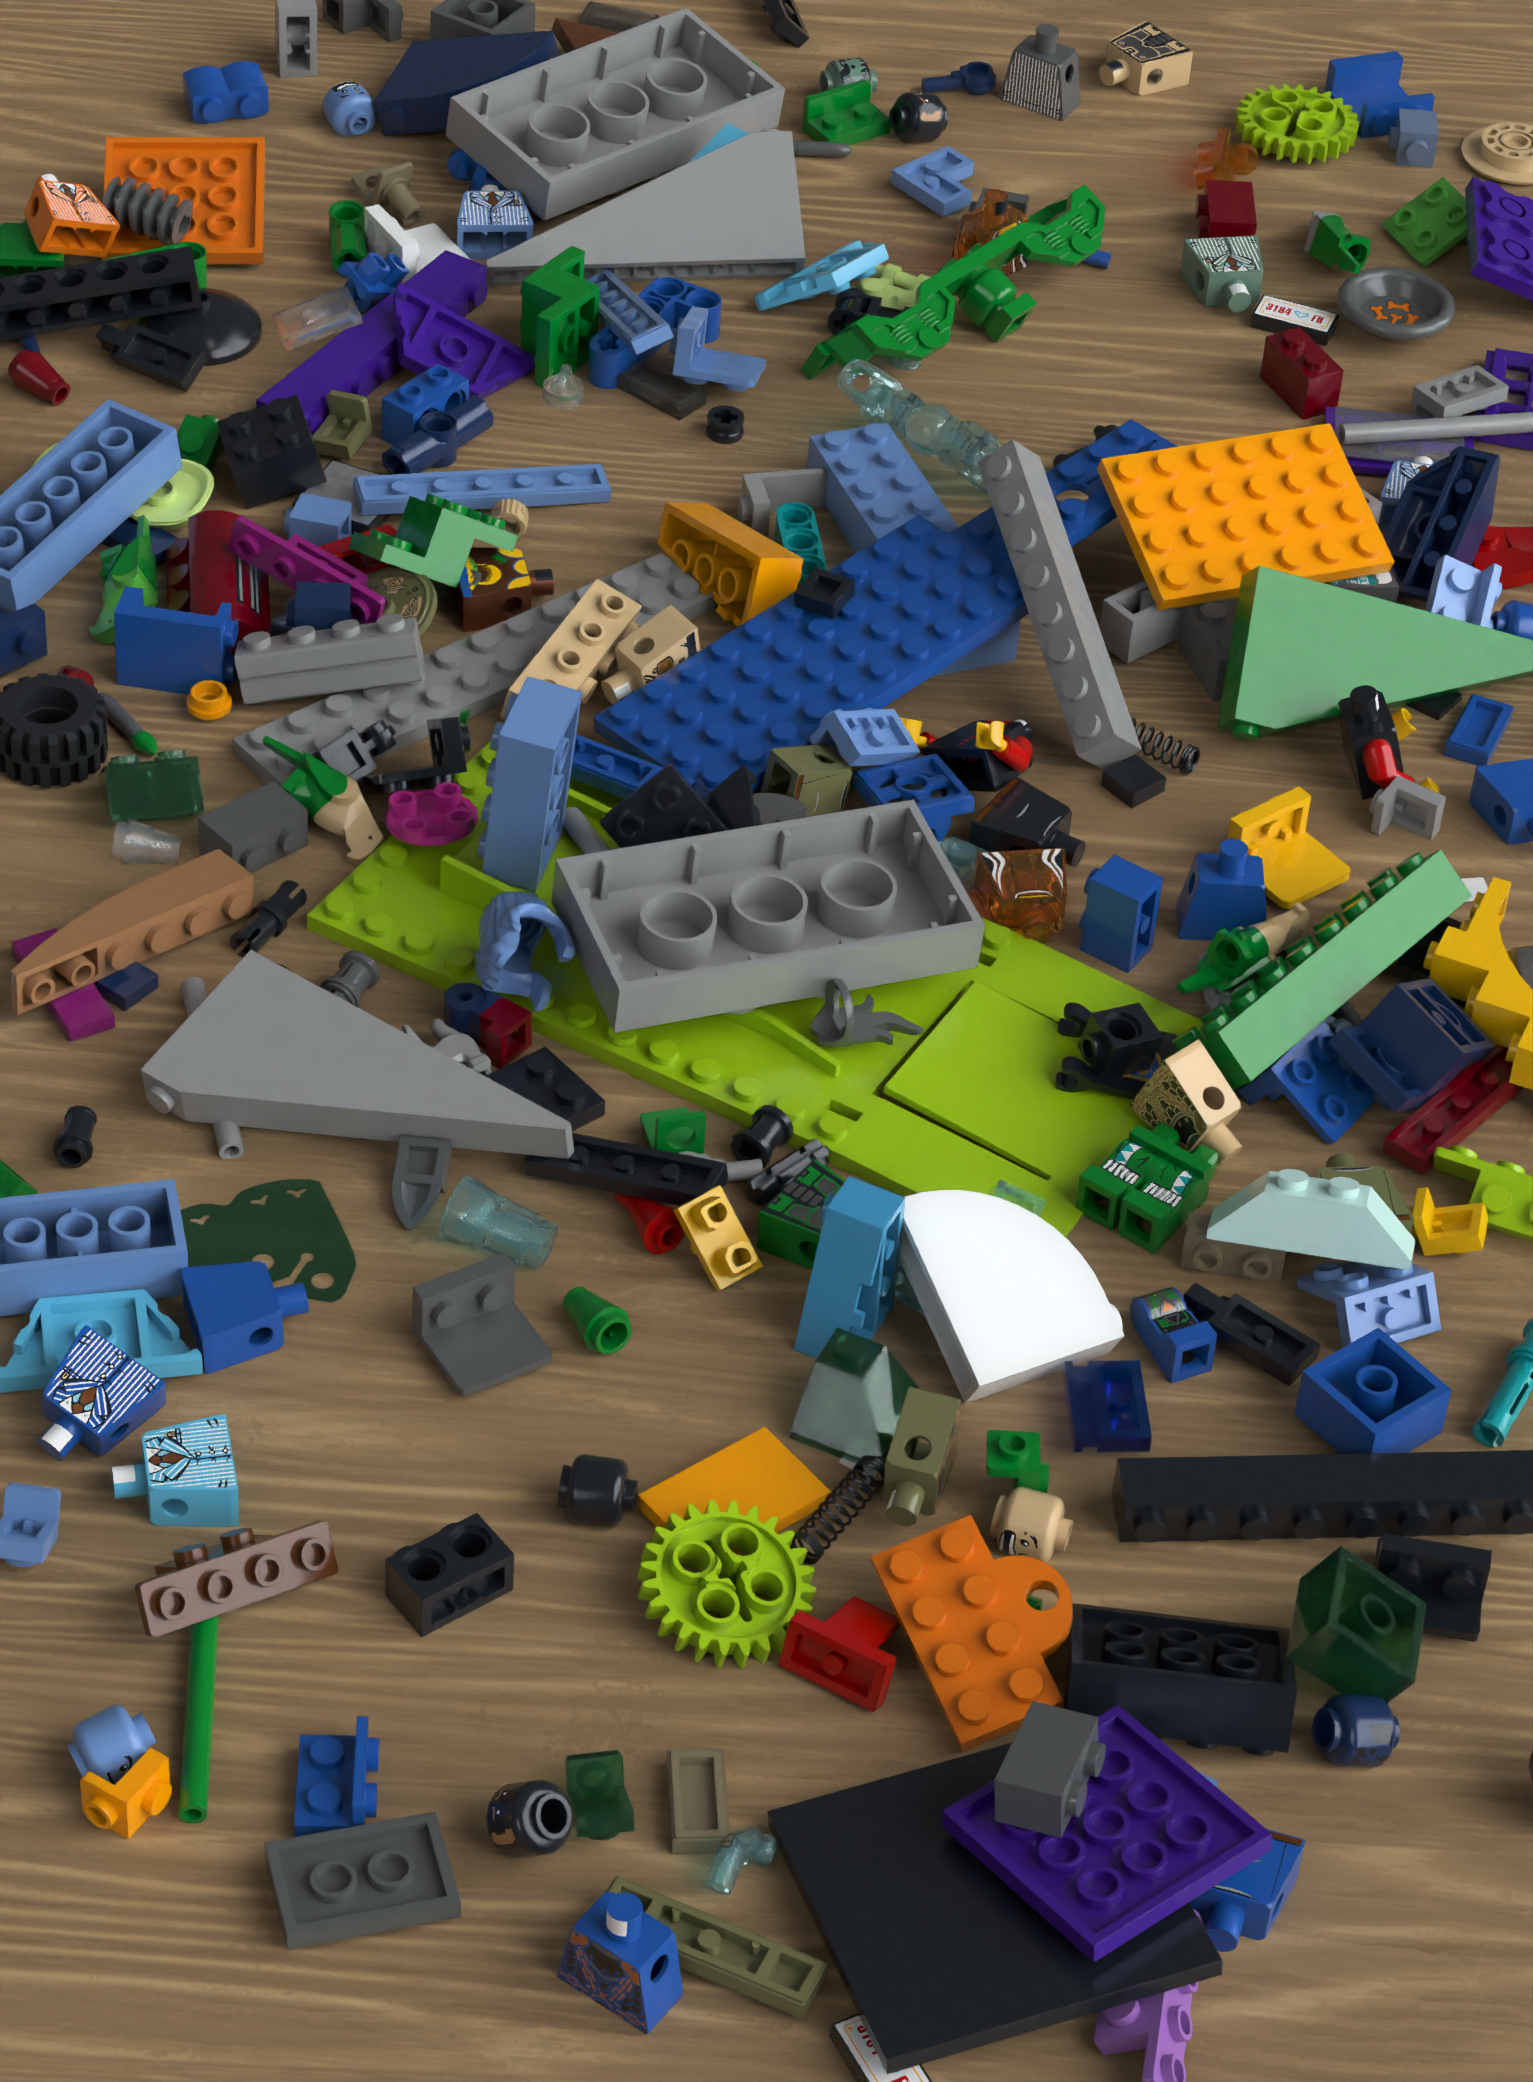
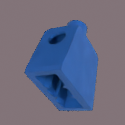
(1505, 799)
(1221, 892)
(237, 1311)

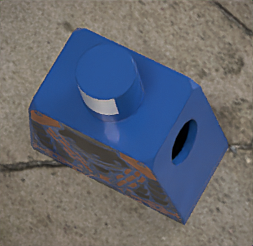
(624, 1960)

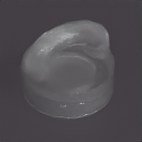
(563, 389)

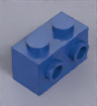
(1120, 913)

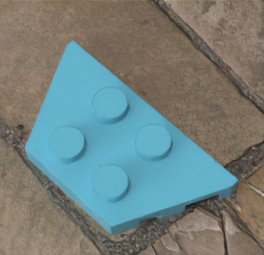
(827, 274)
(122, 1317)

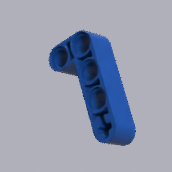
(671, 301)

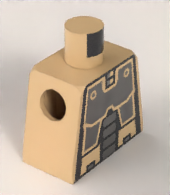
(1146, 61)

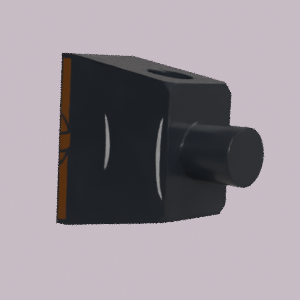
(1025, 820)

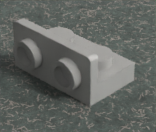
(1458, 393)

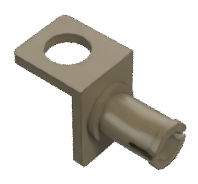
(391, 190)

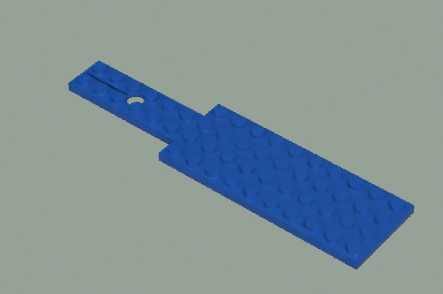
(914, 612)

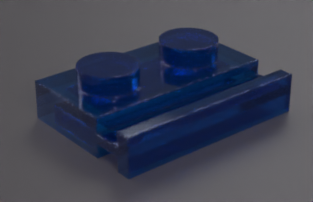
(1107, 1406)

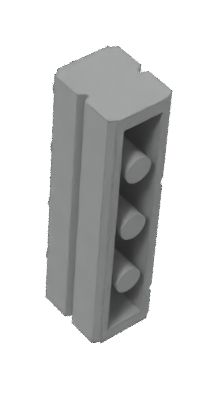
(329, 659)

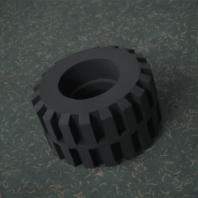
(52, 730)

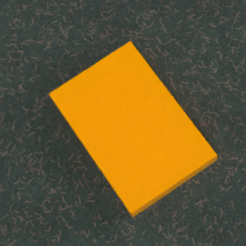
(749, 1471)

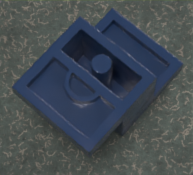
(1411, 1045)

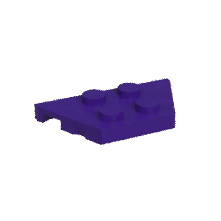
(436, 334)

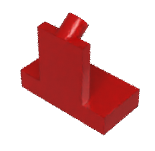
(844, 1651)

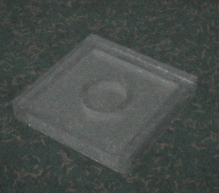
(316, 318)

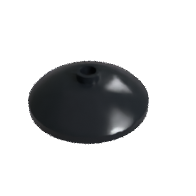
(222, 328)

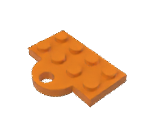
(975, 1627)

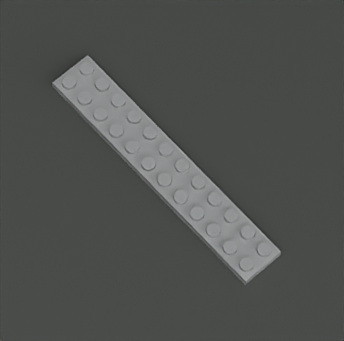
(461, 675)

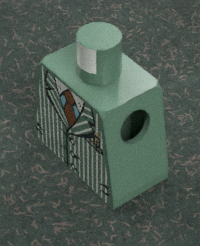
(1223, 270)

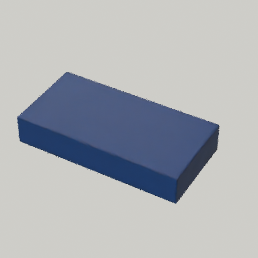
(1478, 730)

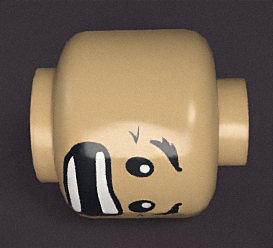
(1030, 1524)

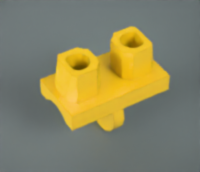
(717, 1238)

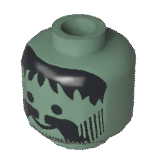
(845, 72)

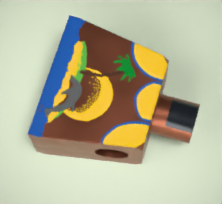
(497, 587)

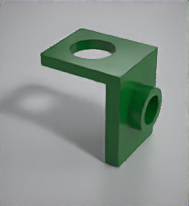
(674, 1130)

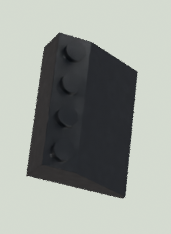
(1184, 1676)

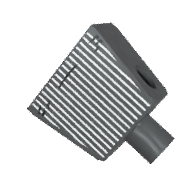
(1043, 75)

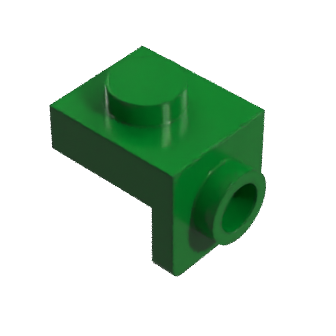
(200, 440)
(1017, 1457)

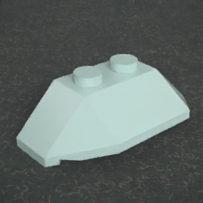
(1314, 1218)

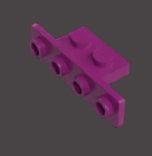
(303, 562)

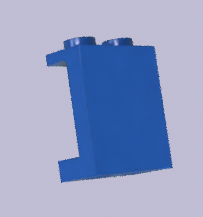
(172, 647)

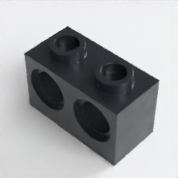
(449, 1574)

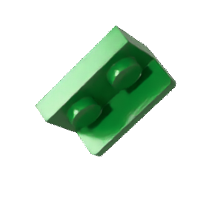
(844, 115)

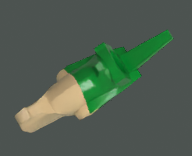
(331, 801)
(1240, 953)

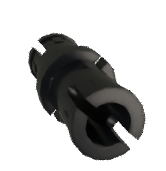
(269, 918)

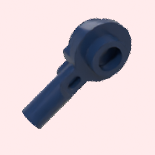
(973, 77)

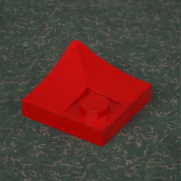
(1510, 549)

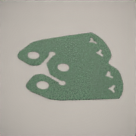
(280, 1229)

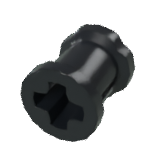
(767, 1131)

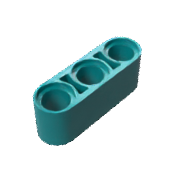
(799, 533)

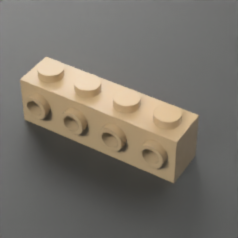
(584, 642)

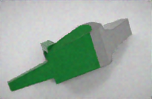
(1334, 243)

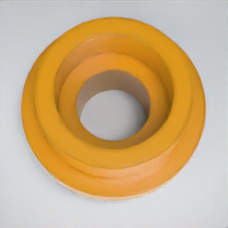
(209, 700)

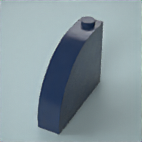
(435, 70)

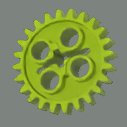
(1316, 132)
(724, 1582)

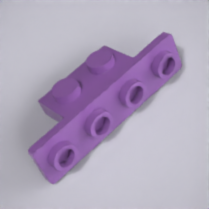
(1154, 2024)

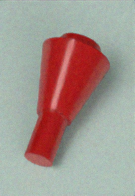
(654, 1222)

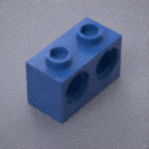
(430, 391)

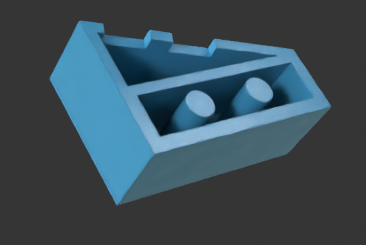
(853, 1265)

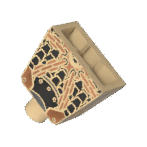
(1193, 1100)

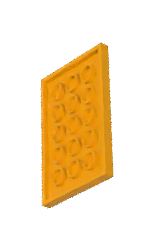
(1243, 503)

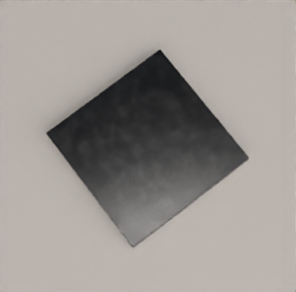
(936, 1940)

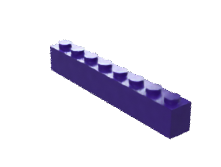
(368, 352)

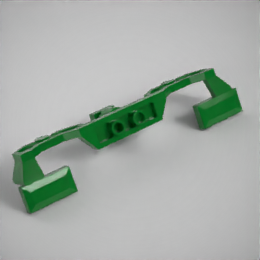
(1057, 234)

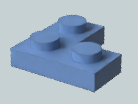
(936, 180)

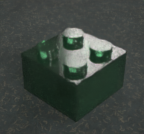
(1356, 1628)

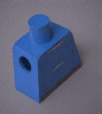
(1252, 1896)

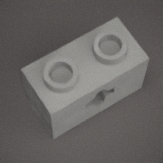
(296, 38)

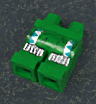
(1148, 1181)

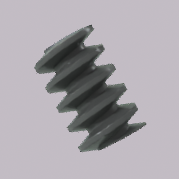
(146, 213)

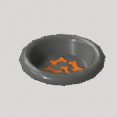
(1396, 303)

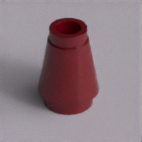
(35, 375)

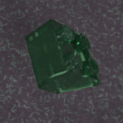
(151, 789)

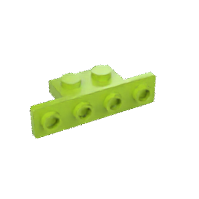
(1501, 1187)

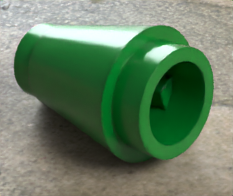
(598, 1321)

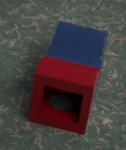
(489, 1021)

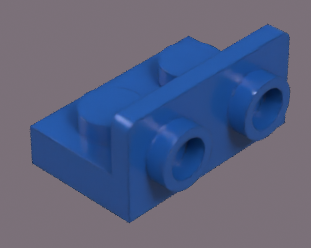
(333, 1781)

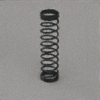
(1184, 758)
(868, 1479)

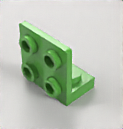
(1430, 223)

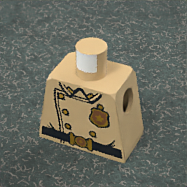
(651, 652)

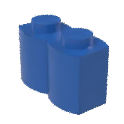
(226, 92)

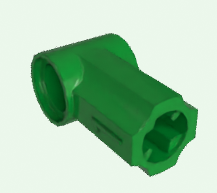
(346, 232)

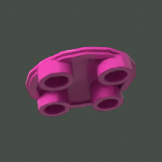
(431, 815)

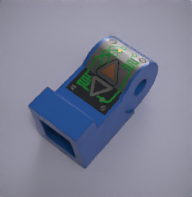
(1170, 1330)

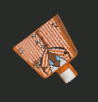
(69, 219)

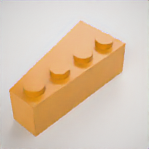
(728, 559)

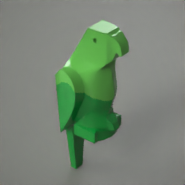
(125, 567)

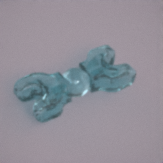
(925, 427)

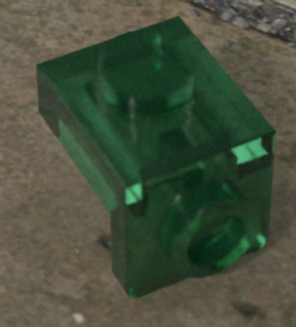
(598, 1795)

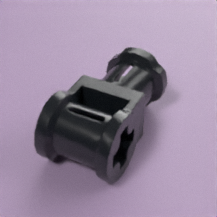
(861, 306)

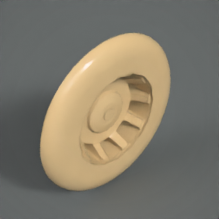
(1501, 152)

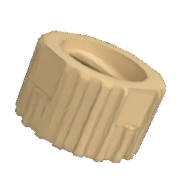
(512, 509)

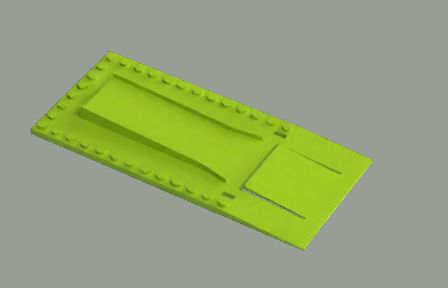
(976, 1067)

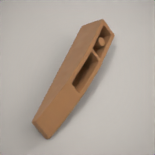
(134, 927)

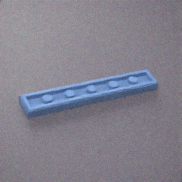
(628, 314)
(484, 487)

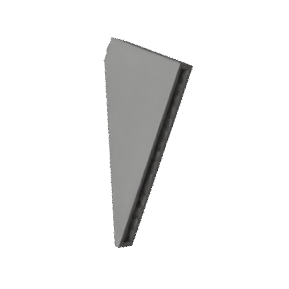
(704, 221)
(305, 1061)

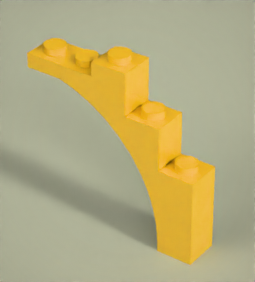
(1477, 970)

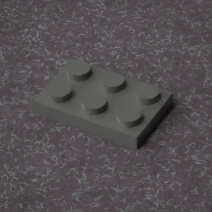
(362, 1880)

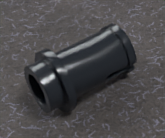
(74, 1144)

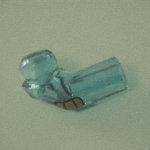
(734, 1852)

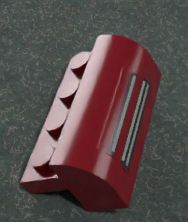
(206, 573)

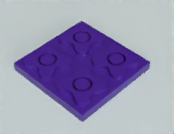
(1500, 236)
(1134, 1855)

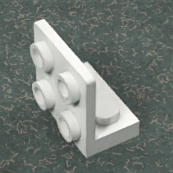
(414, 246)

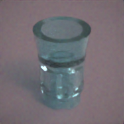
(496, 1225)

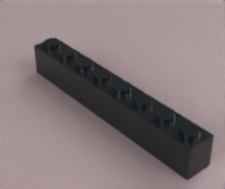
(1323, 1496)

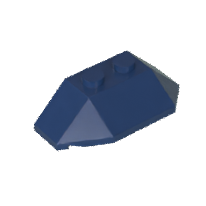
(1441, 515)

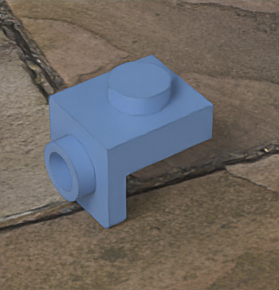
(29, 1523)

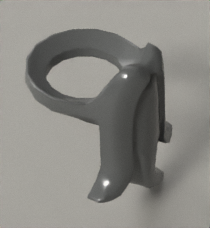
(855, 1023)

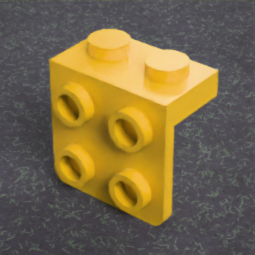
(1292, 860)

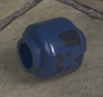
(1355, 1731)

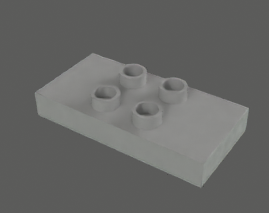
(612, 112)
(765, 914)

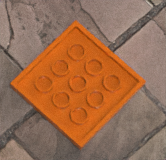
(219, 177)

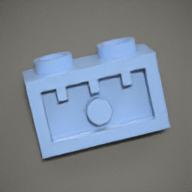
(1464, 591)

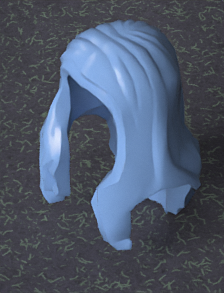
(509, 936)

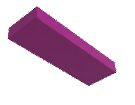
(78, 1012)

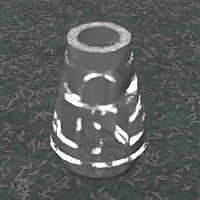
(144, 844)

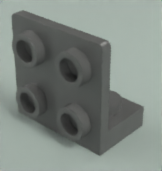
(476, 1327)

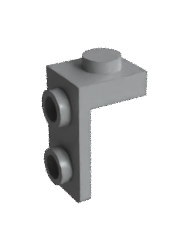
(769, 490)

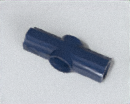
(438, 438)

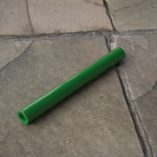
(198, 1721)

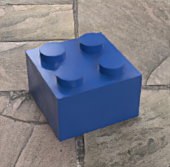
(1372, 1398)

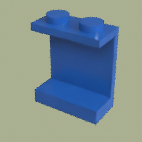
(1373, 90)

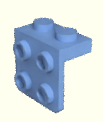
(702, 365)

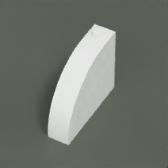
(1002, 1291)

